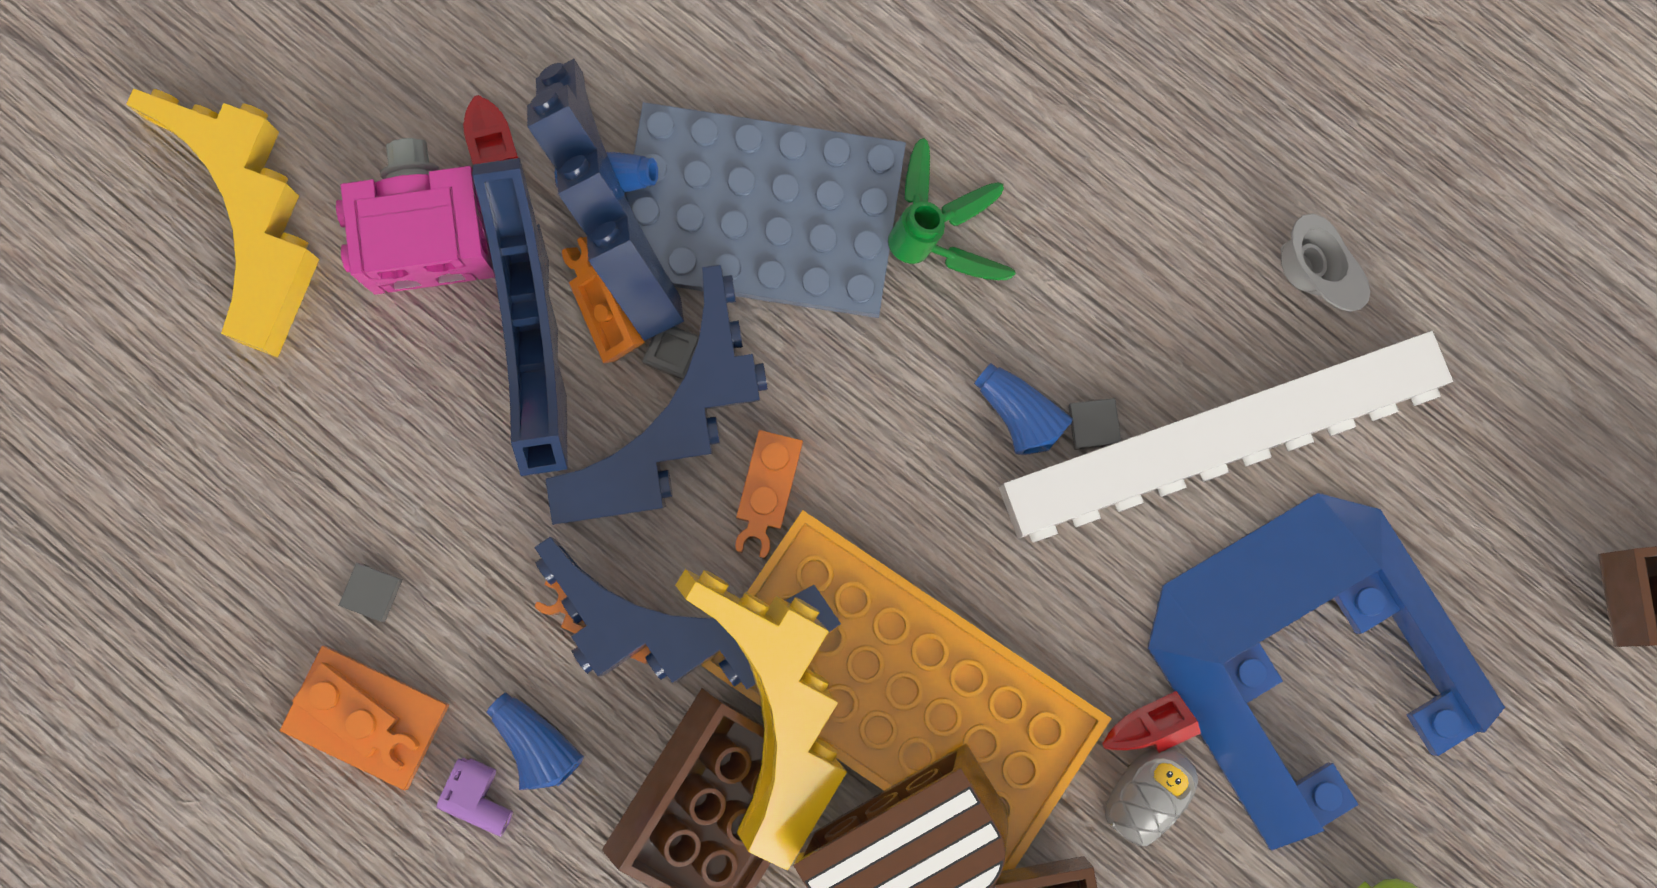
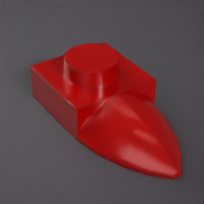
(487, 132)
(1157, 724)

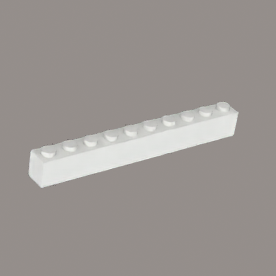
(1224, 435)

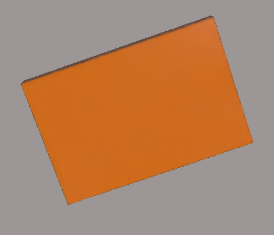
(417, 714)

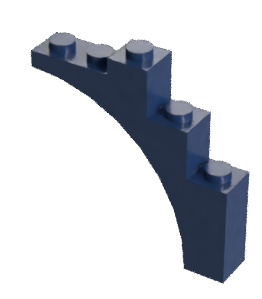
(589, 188)
(527, 317)
(716, 378)
(621, 628)

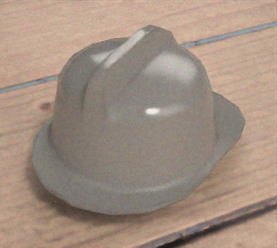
(1322, 264)

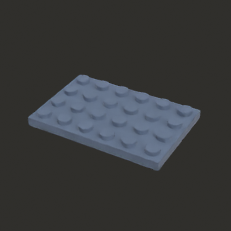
(773, 203)

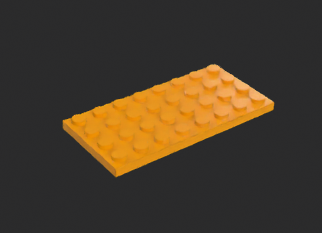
(926, 682)

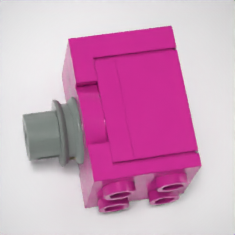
(413, 224)

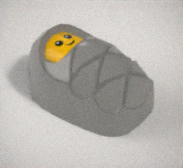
(1151, 795)

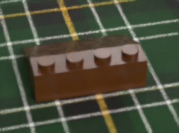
(692, 803)

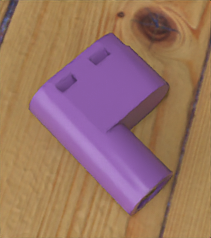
(466, 795)

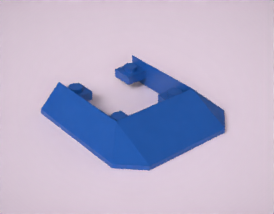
(1223, 608)

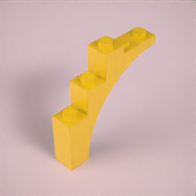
(270, 264)
(797, 767)

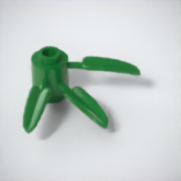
(923, 222)

